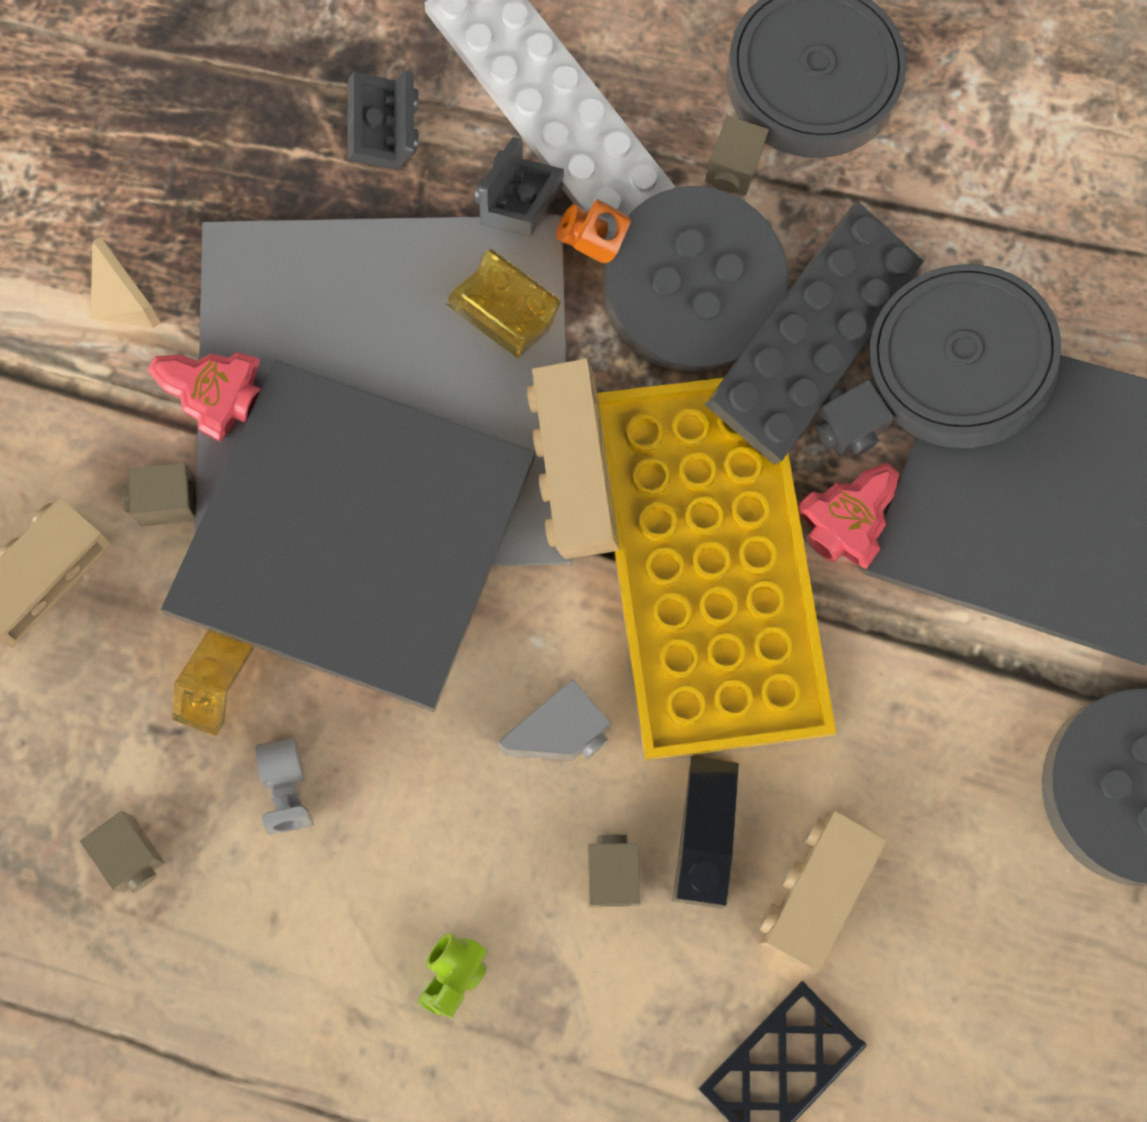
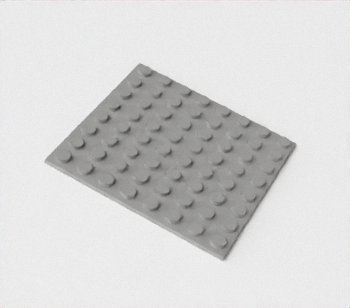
(373, 313)

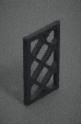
(776, 1023)

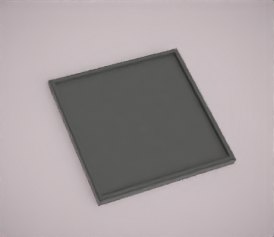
(1039, 522)
(351, 535)

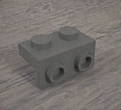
(382, 119)
(517, 191)

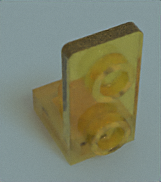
(205, 681)

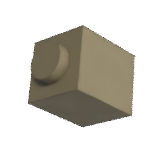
(736, 155)
(160, 494)
(123, 853)
(613, 872)

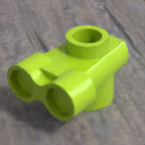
(457, 968)

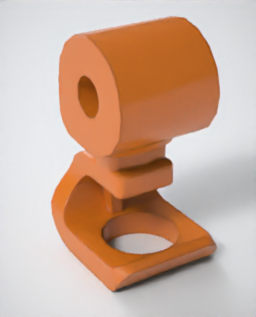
(588, 231)

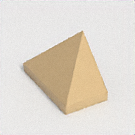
(115, 293)

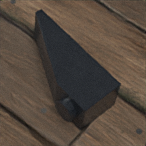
(707, 833)

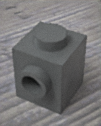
(852, 420)

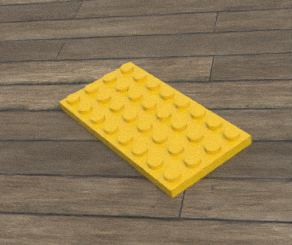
(710, 579)

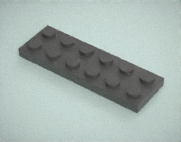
(813, 334)

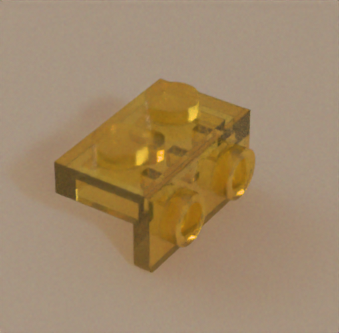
(505, 304)

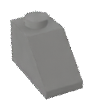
(559, 728)

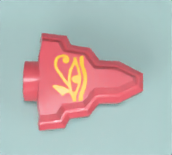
(210, 389)
(850, 516)

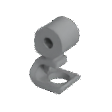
(280, 770)

